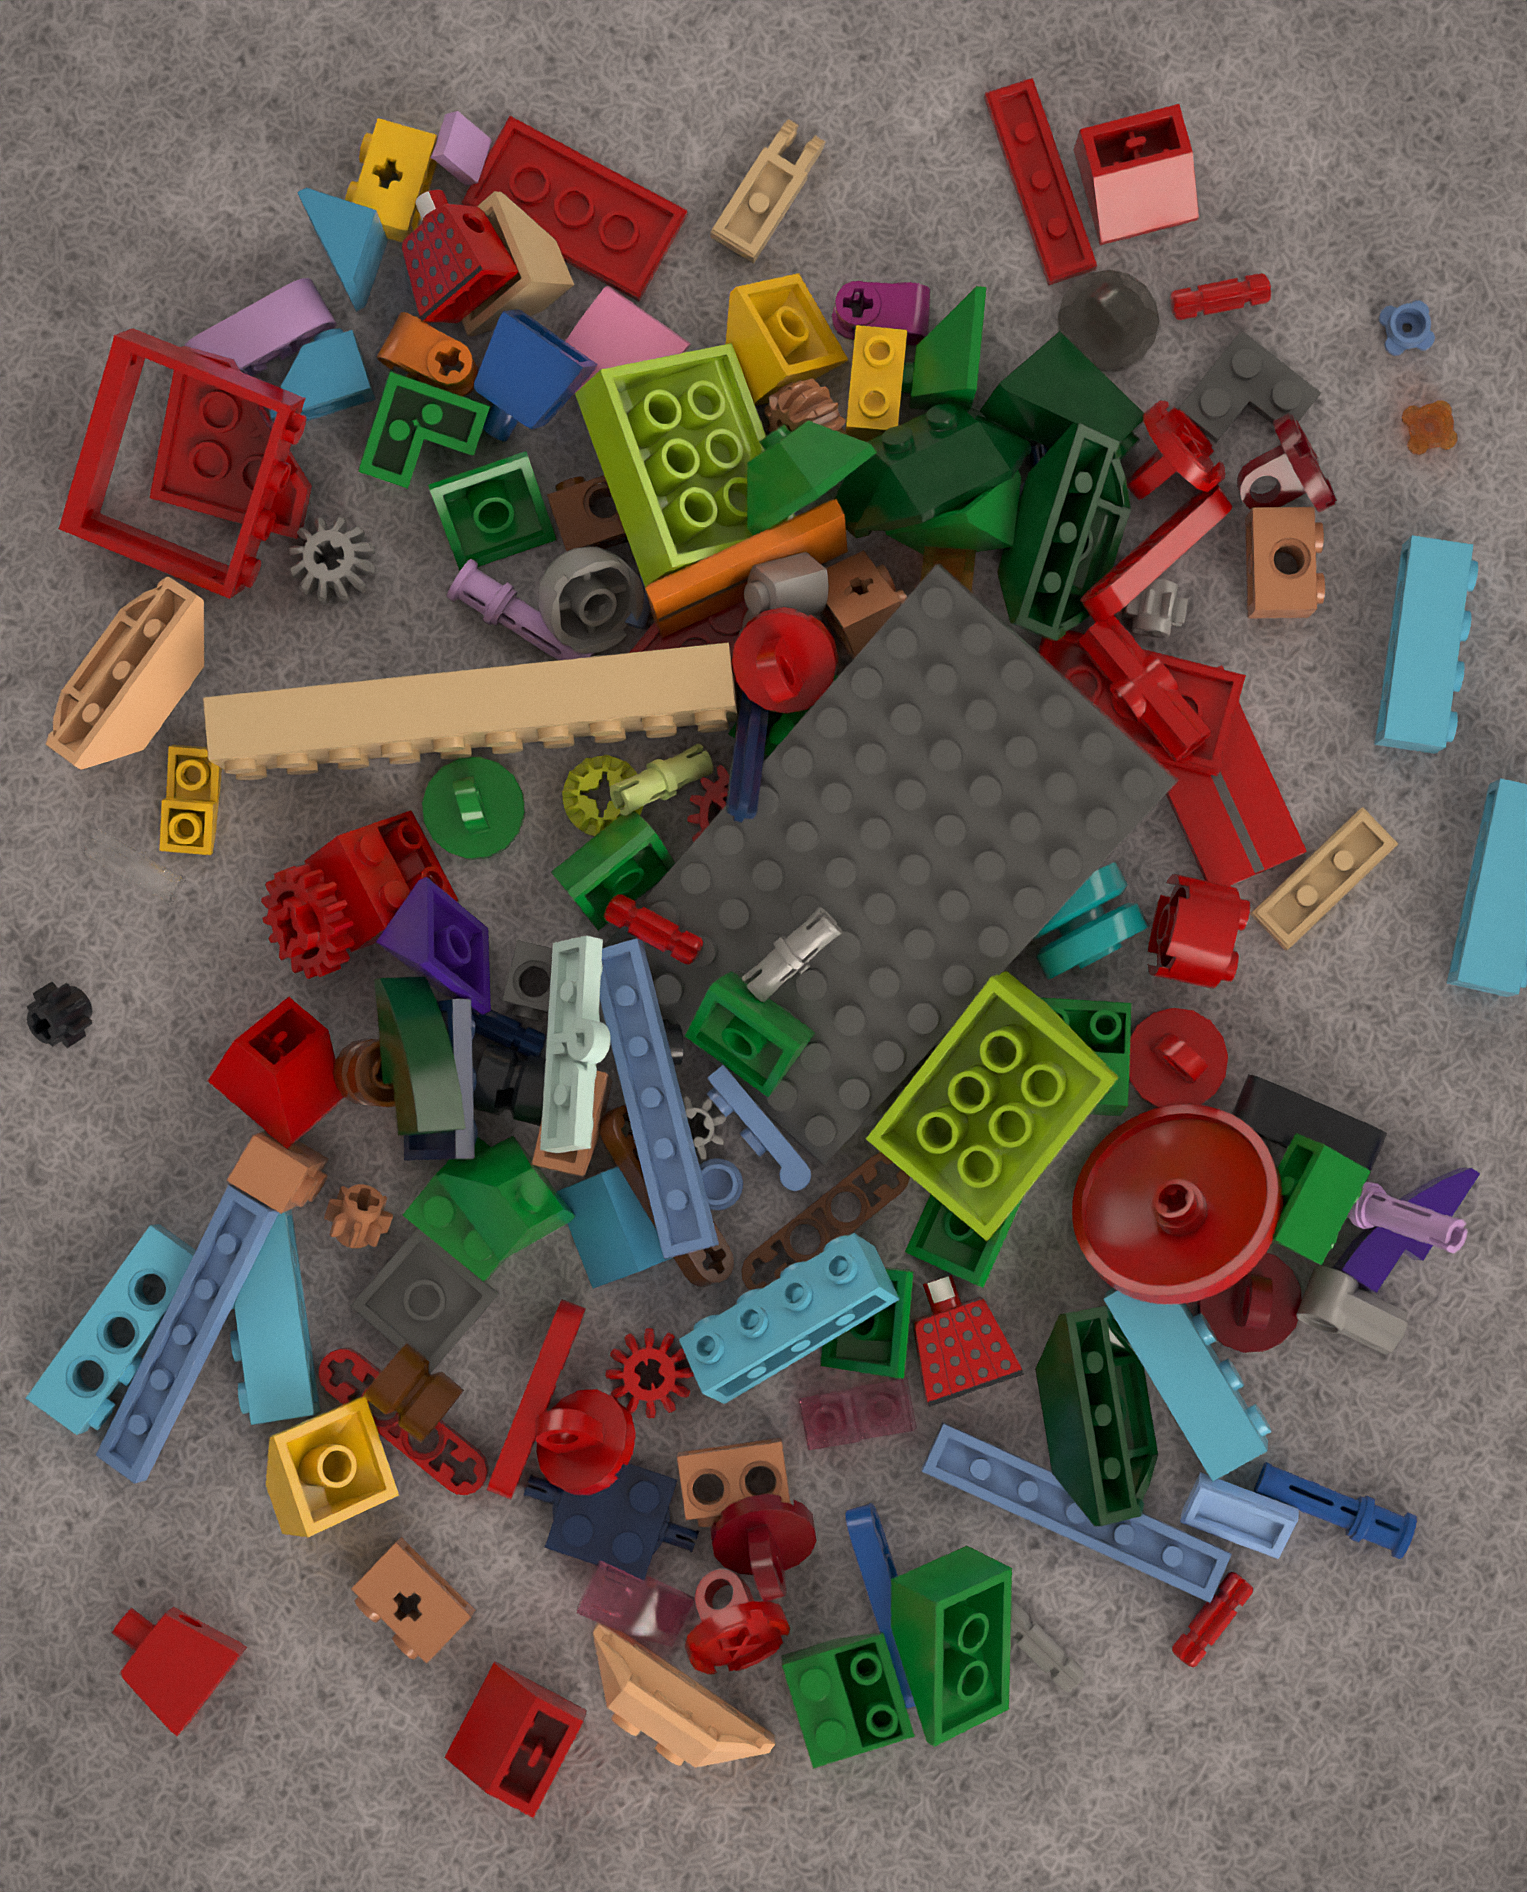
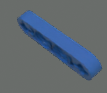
(877, 1571)

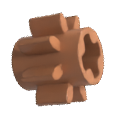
(358, 1216)

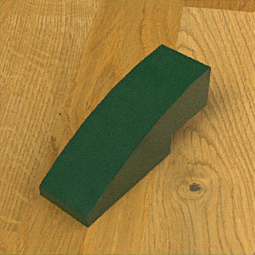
(417, 1057)

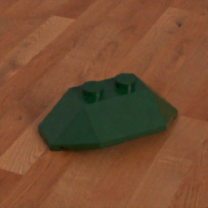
(929, 468)
(1065, 532)
(1097, 1415)

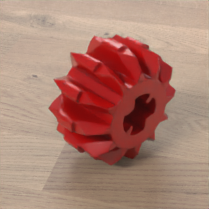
(633, 1376)

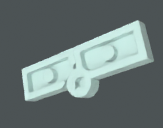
(573, 1045)

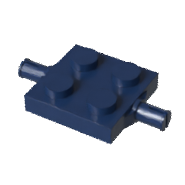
(617, 1523)

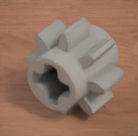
(1157, 609)
(709, 1123)

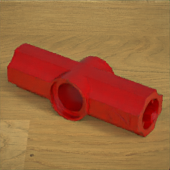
(1144, 688)

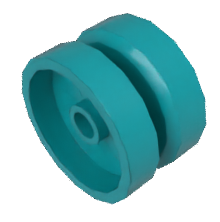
(1085, 926)

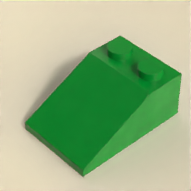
(954, 1640)

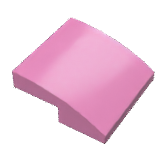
(621, 333)

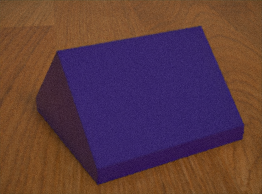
(442, 943)

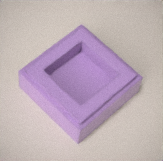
(461, 148)

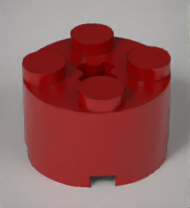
(1197, 932)

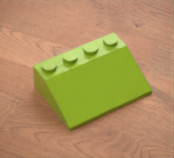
(675, 453)
(993, 1104)

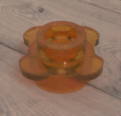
(1437, 414)

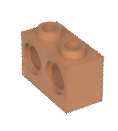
(731, 1465)

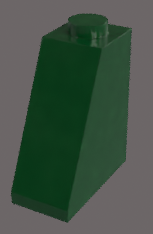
(1062, 389)

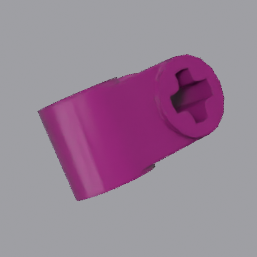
(884, 306)

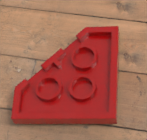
(214, 453)

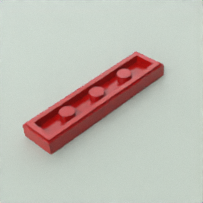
(1040, 181)

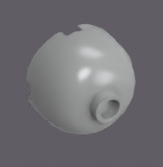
(589, 598)

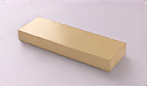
(1324, 878)

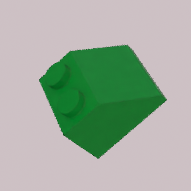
(447, 1225)

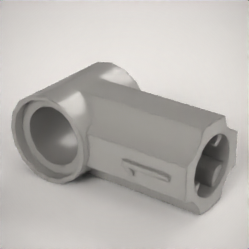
(1338, 1306)

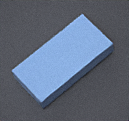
(1239, 1515)

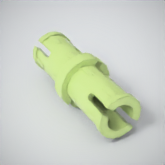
(661, 779)

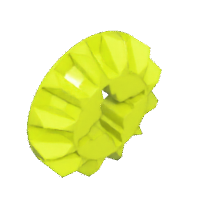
(586, 777)

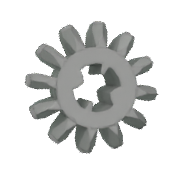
(346, 545)

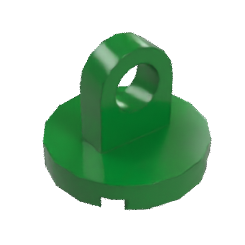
(473, 808)

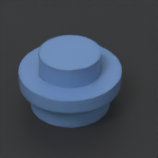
(721, 1182)

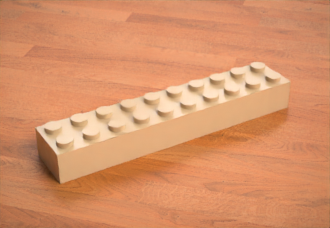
(472, 710)

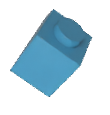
(329, 375)

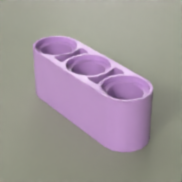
(268, 327)

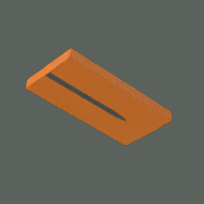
(722, 577)

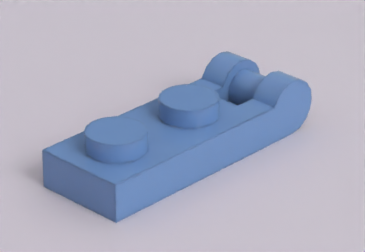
(760, 1131)

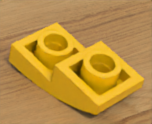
(190, 801)

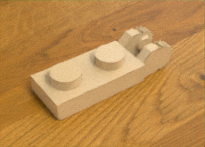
(765, 195)

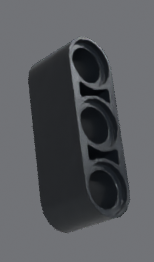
(1280, 1113)

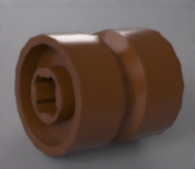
(360, 1074)
(413, 1392)

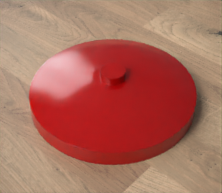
(1177, 1204)

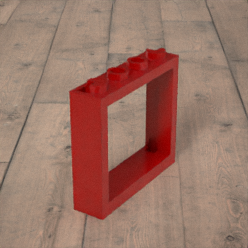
(101, 446)

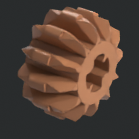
(802, 403)

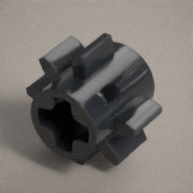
(59, 1014)

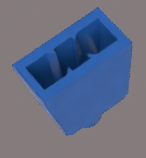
(527, 374)

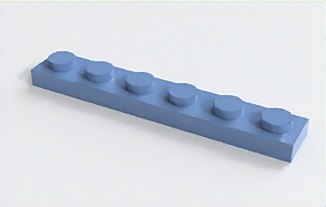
(654, 1101)
(186, 1334)
(1040, 1498)

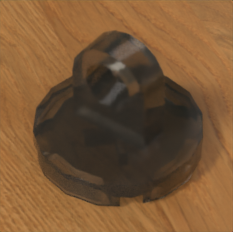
(1109, 319)

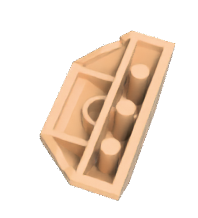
(131, 677)
(671, 1706)

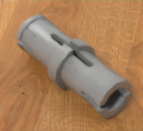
(791, 954)

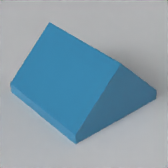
(351, 240)
(611, 1228)

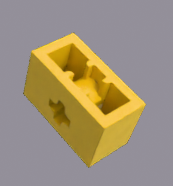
(398, 151)
(875, 381)

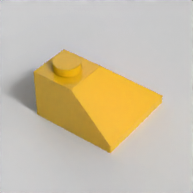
(779, 335)
(327, 1470)

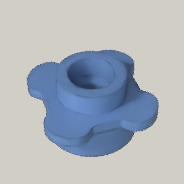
(1414, 314)

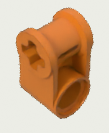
(425, 352)

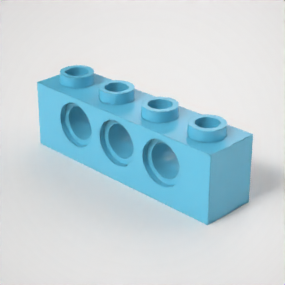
(61, 1388)

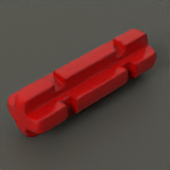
(1220, 296)
(653, 929)
(1212, 1620)

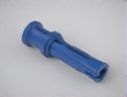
(1362, 1518)

